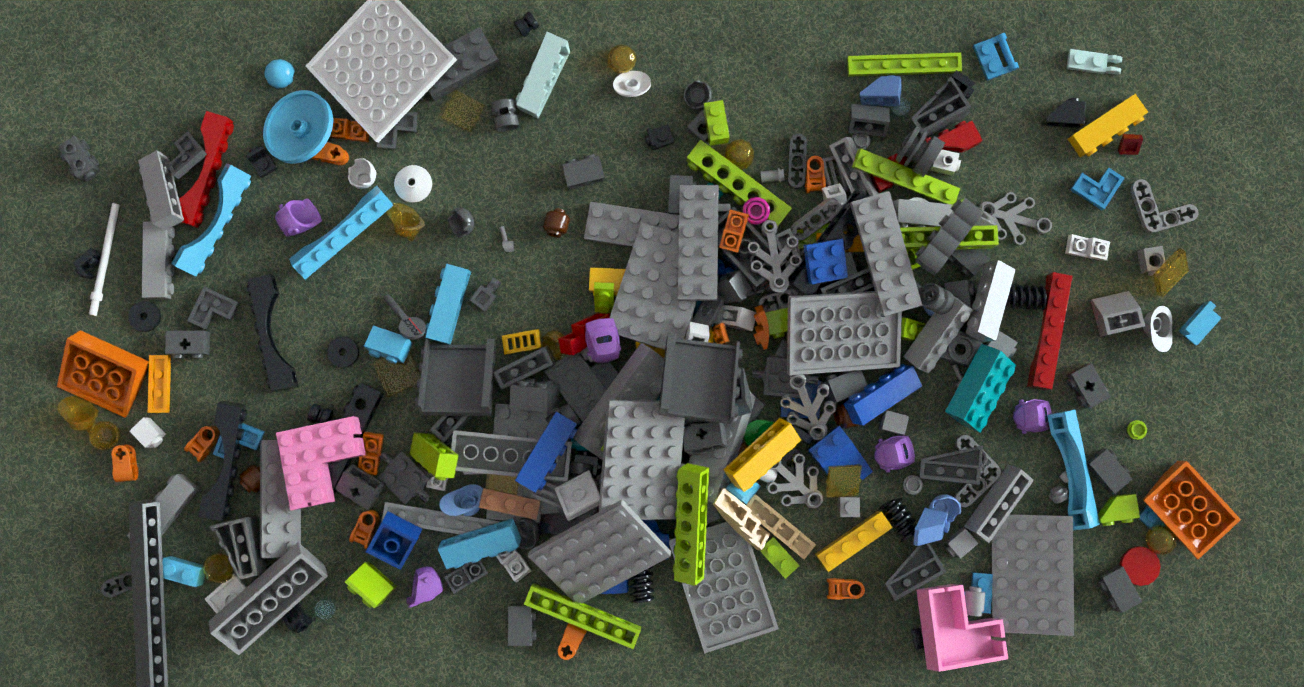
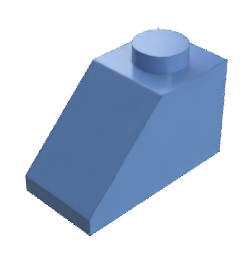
(882, 92)
(931, 526)

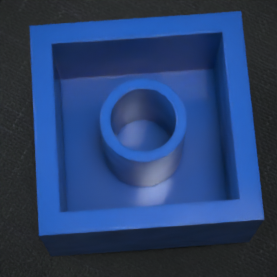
(394, 540)

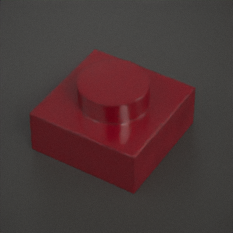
(1130, 144)

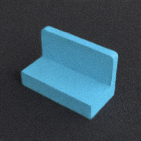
(1200, 323)

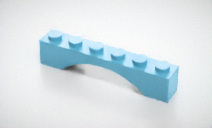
(320, 251)
(193, 255)
(1081, 505)

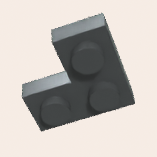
(406, 123)
(190, 155)
(210, 303)

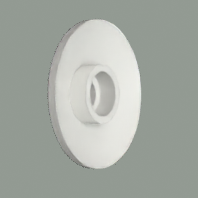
(632, 83)
(419, 190)

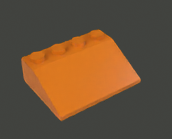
(101, 373)
(1190, 508)

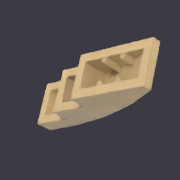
(740, 519)
(780, 527)

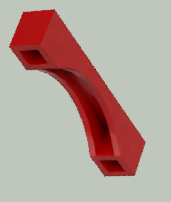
(215, 132)
(958, 140)
(1046, 355)

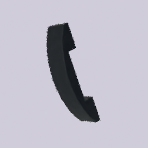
(557, 523)

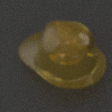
(405, 220)
(78, 413)

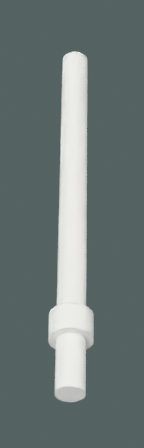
(96, 296)

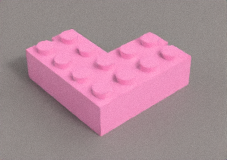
(307, 454)
(949, 636)

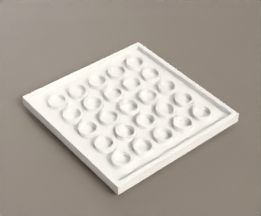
(380, 64)

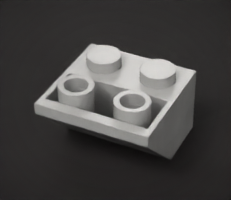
(1117, 313)

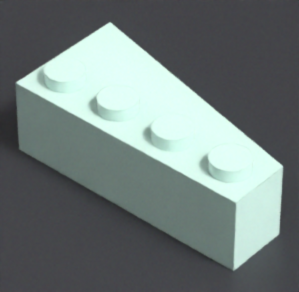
(543, 75)

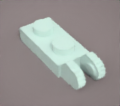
(1092, 62)

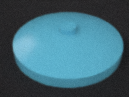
(298, 126)

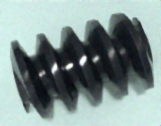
(1027, 296)
(900, 518)
(642, 587)

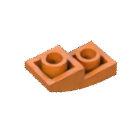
(348, 130)
(734, 231)
(762, 327)
(720, 334)
(373, 448)

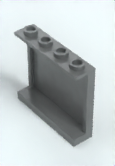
(456, 379)
(700, 380)

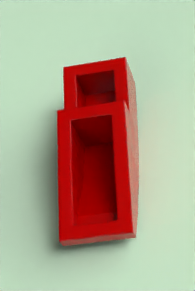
(575, 341)

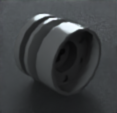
(919, 151)

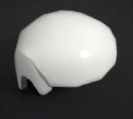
(361, 174)

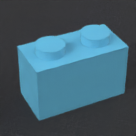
(388, 345)
(183, 571)

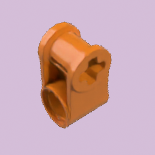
(328, 154)
(815, 179)
(201, 445)
(124, 465)
(364, 532)
(843, 589)
(573, 637)

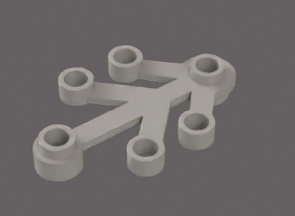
(1011, 218)
(774, 259)
(809, 409)
(797, 483)

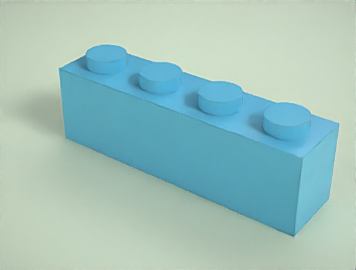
(448, 304)
(479, 544)

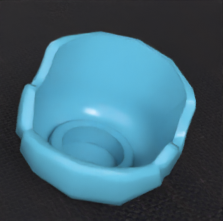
(279, 73)

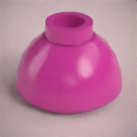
(757, 209)

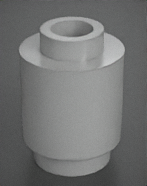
(974, 601)

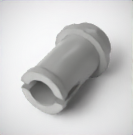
(772, 175)

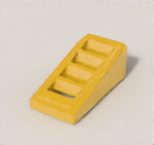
(537, 338)

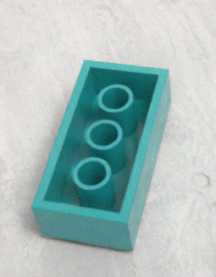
(981, 388)

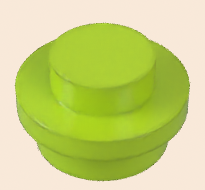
(1136, 429)

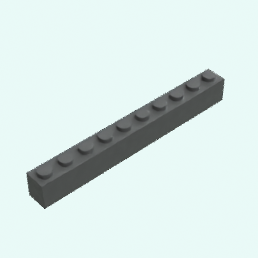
(148, 593)

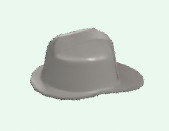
(1159, 328)

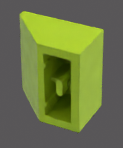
(370, 585)

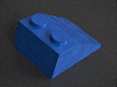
(837, 450)

